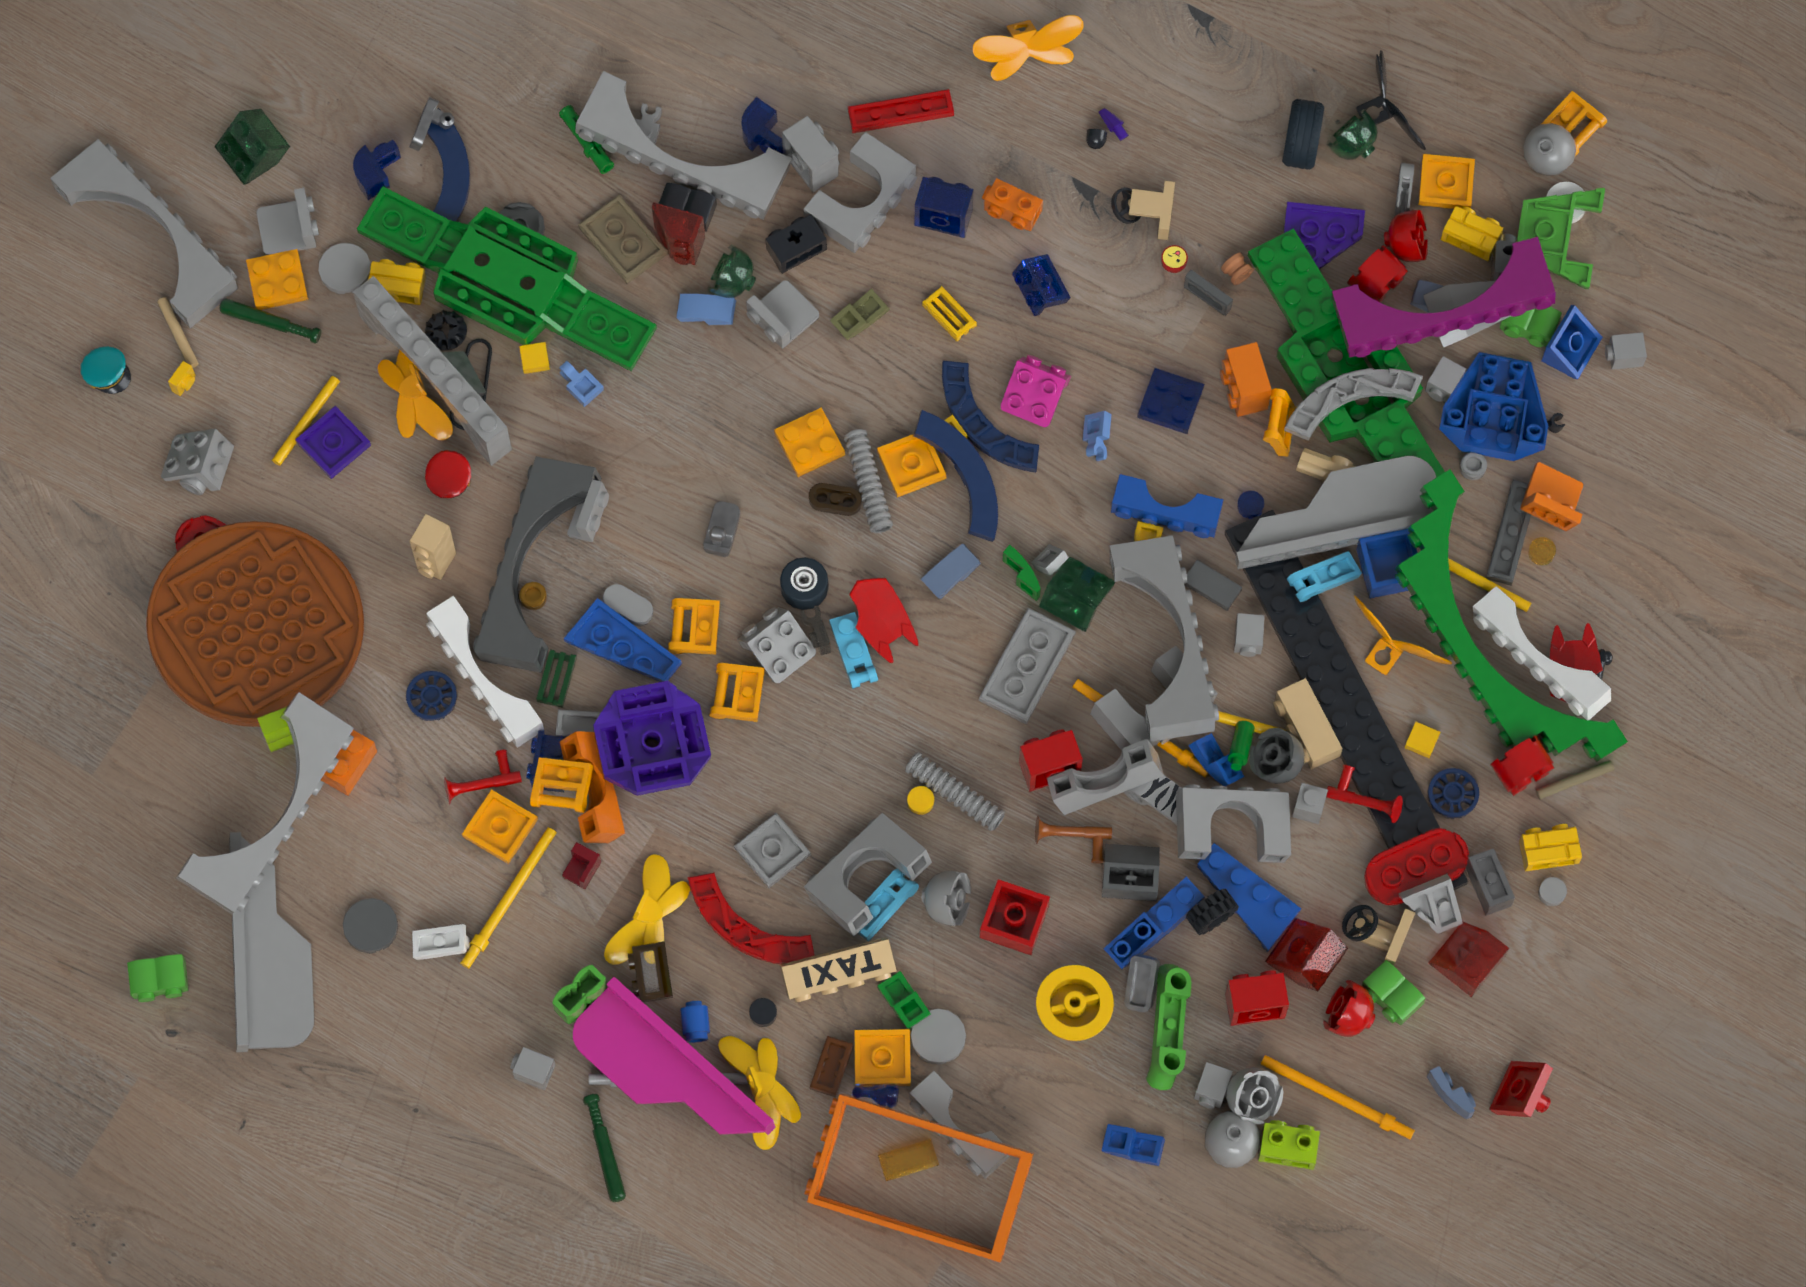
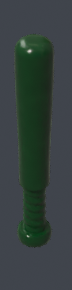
(256, 316)
(606, 1155)

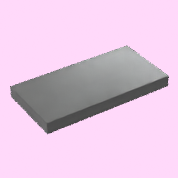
(1027, 666)

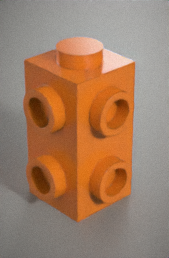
(1012, 205)

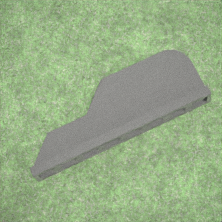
(1346, 508)
(269, 970)

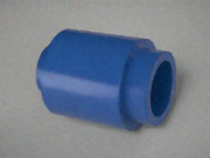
(695, 1021)

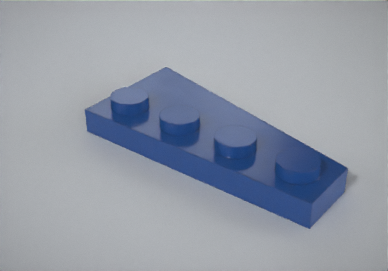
(619, 641)
(1260, 905)

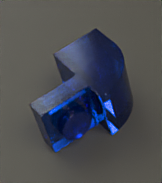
(757, 125)
(369, 167)

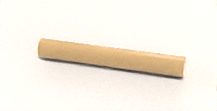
(177, 332)

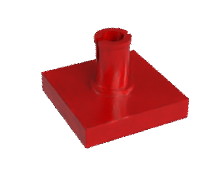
(1522, 1090)

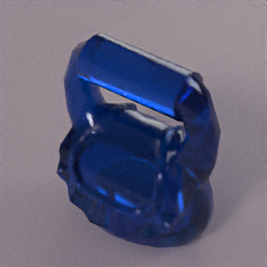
(884, 1094)

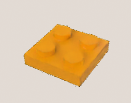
(1446, 181)
(277, 279)
(809, 442)
(910, 464)
(499, 826)
(882, 1057)

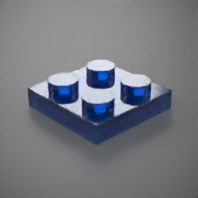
(1170, 401)

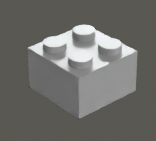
(811, 153)

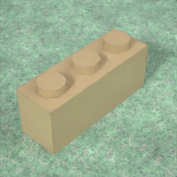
(432, 547)
(1307, 723)

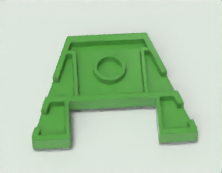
(1551, 222)

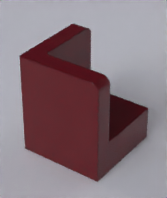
(582, 866)

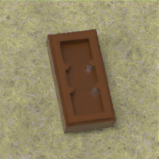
(831, 1066)

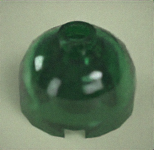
(1355, 137)
(733, 274)

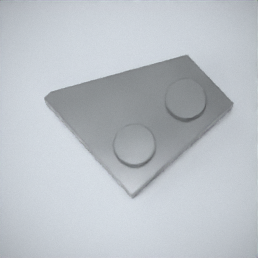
(1434, 903)

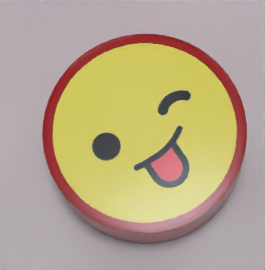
(1174, 259)

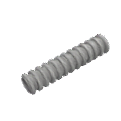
(868, 481)
(954, 791)

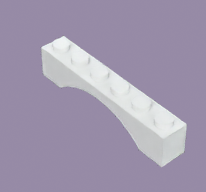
(1579, 688)
(514, 714)

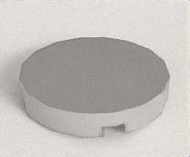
(344, 268)
(939, 1037)

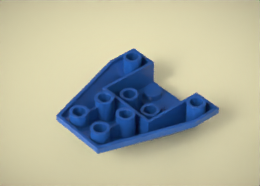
(1496, 410)

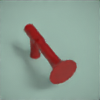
(505, 778)
(1392, 808)

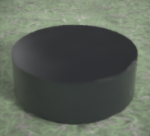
(763, 1012)

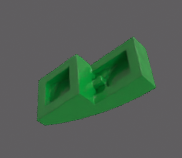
(1026, 577)
(903, 1000)

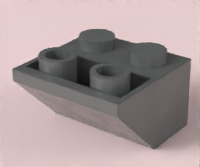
(1131, 872)

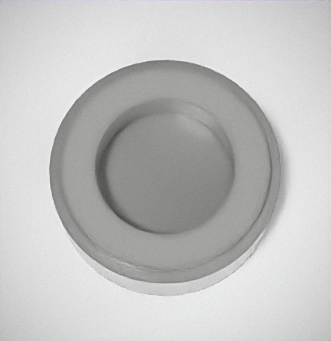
(1473, 466)
(193, 485)
(1552, 891)

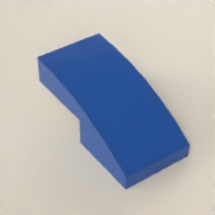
(1213, 760)
(1133, 1145)

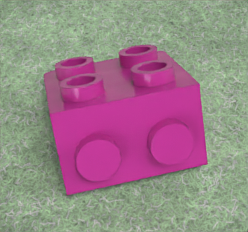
(1034, 390)

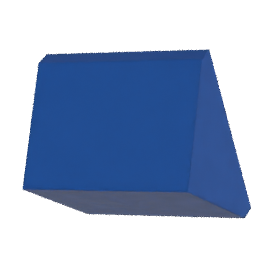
(1572, 344)

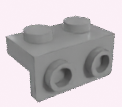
(588, 514)

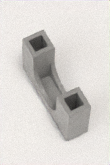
(853, 225)
(1121, 720)
(1265, 808)
(878, 841)

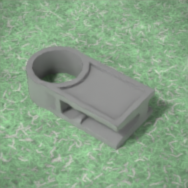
(1404, 188)

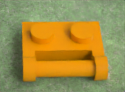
(1572, 112)
(1281, 410)
(703, 626)
(746, 692)
(564, 776)

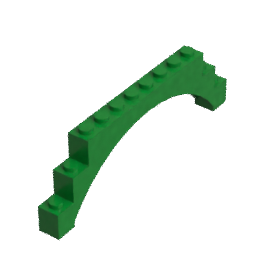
(1431, 590)

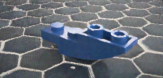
(1155, 923)

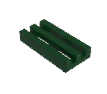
(561, 657)

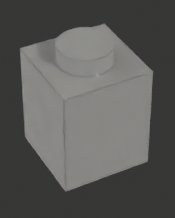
(1626, 351)
(1444, 379)
(1249, 634)
(1310, 803)
(532, 1068)
(1212, 1086)

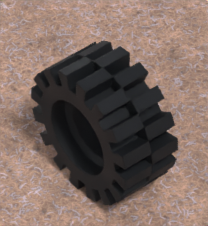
(1212, 911)

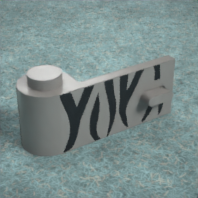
(1158, 794)

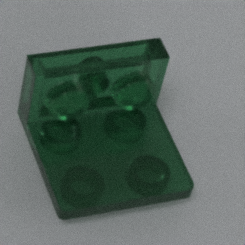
(1076, 593)

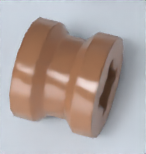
(1237, 268)

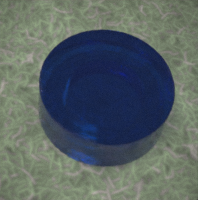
(1250, 504)

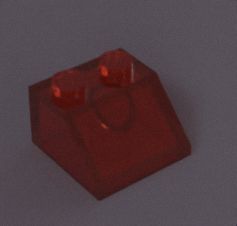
(679, 232)
(1307, 954)
(1469, 957)

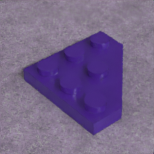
(1324, 229)

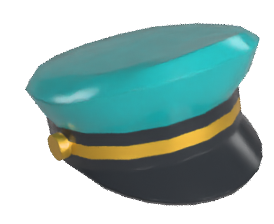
(106, 370)

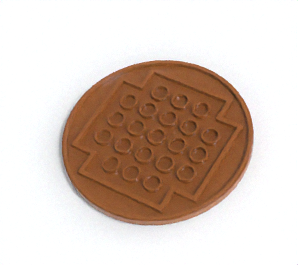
(254, 621)

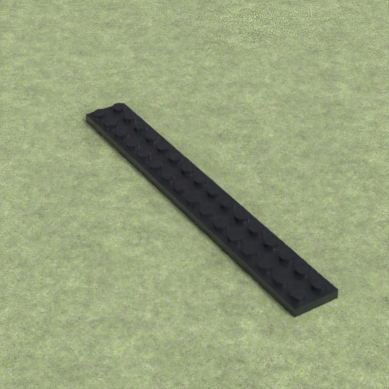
(1345, 700)

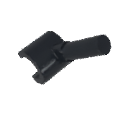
(1552, 426)

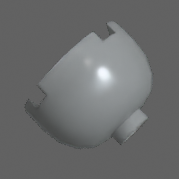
(1549, 149)
(946, 897)
(1255, 1094)
(1232, 1140)

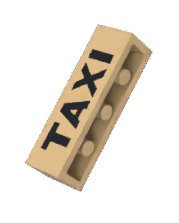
(838, 968)

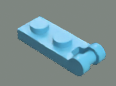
(1324, 576)
(853, 650)
(886, 901)

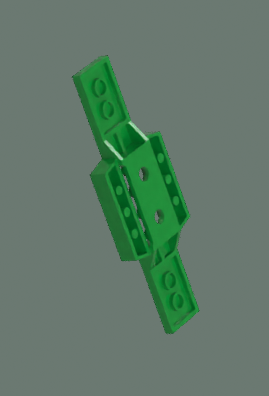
(514, 254)
(1309, 309)

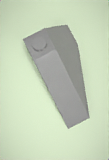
(1454, 296)

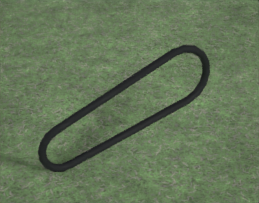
(486, 374)

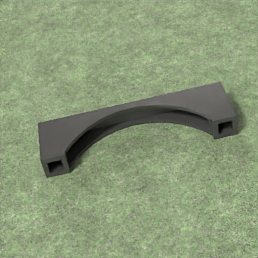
(550, 492)

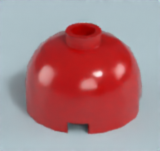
(1407, 236)
(1350, 1010)

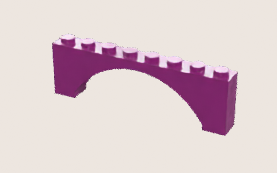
(1374, 326)

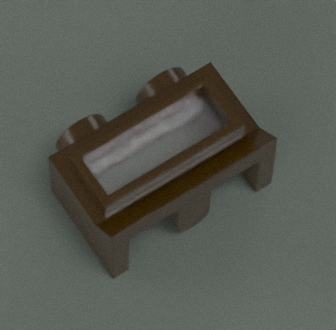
(651, 972)

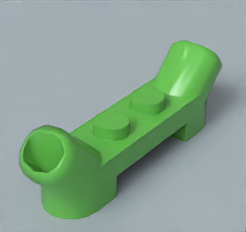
(1167, 1051)

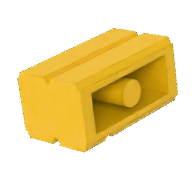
(1472, 232)
(401, 281)
(1550, 847)

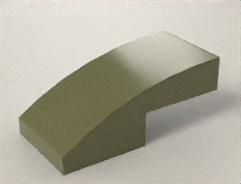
(860, 315)

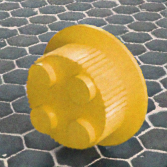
(1074, 1003)

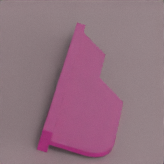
(658, 1065)

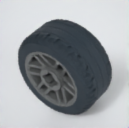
(1303, 134)

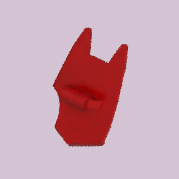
(881, 615)
(1576, 653)

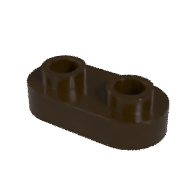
(836, 496)

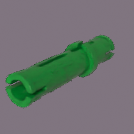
(591, 149)

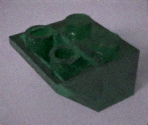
(251, 145)

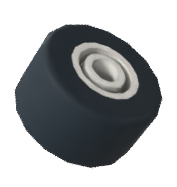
(804, 594)

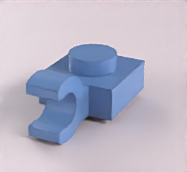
(582, 385)
(1095, 431)

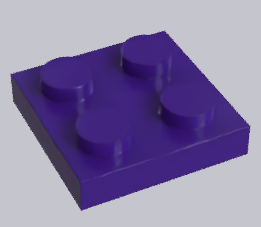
(333, 442)

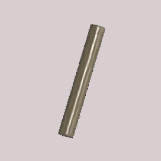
(1574, 780)

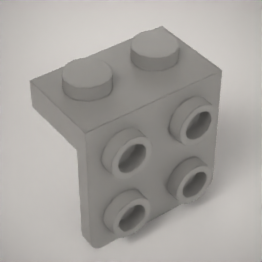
(288, 225)
(782, 313)
(199, 455)
(778, 643)

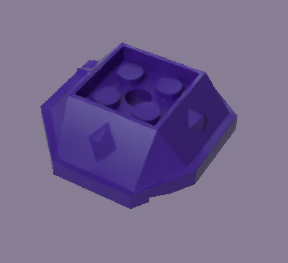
(648, 713)

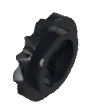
(456, 335)

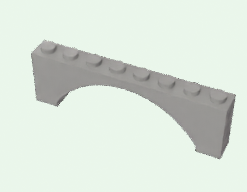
(102, 177)
(741, 185)
(389, 319)
(1186, 703)
(316, 741)

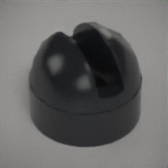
(1096, 138)

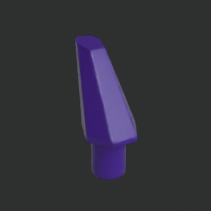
(1113, 123)

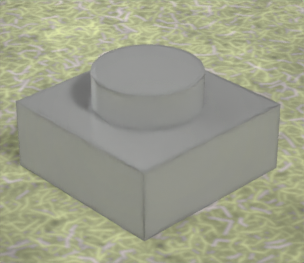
(1050, 560)

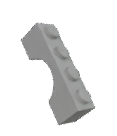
(1079, 789)
(933, 1100)

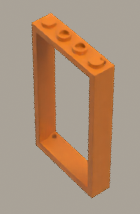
(823, 1159)

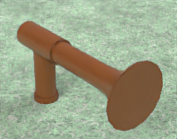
(1096, 833)

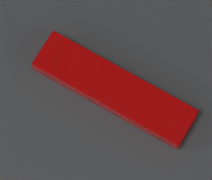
(900, 111)

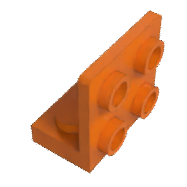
(1553, 497)

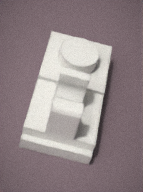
(440, 942)

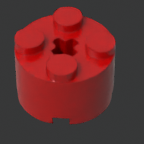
(1378, 274)
(1521, 764)

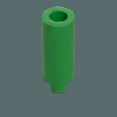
(1241, 744)

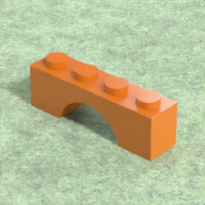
(602, 818)

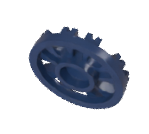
(431, 696)
(1453, 793)

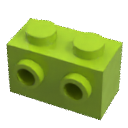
(1289, 1145)

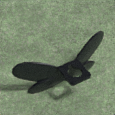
(1389, 108)

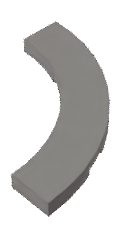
(1346, 389)

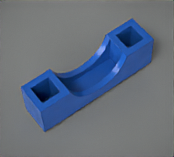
(1197, 516)

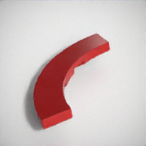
(740, 933)

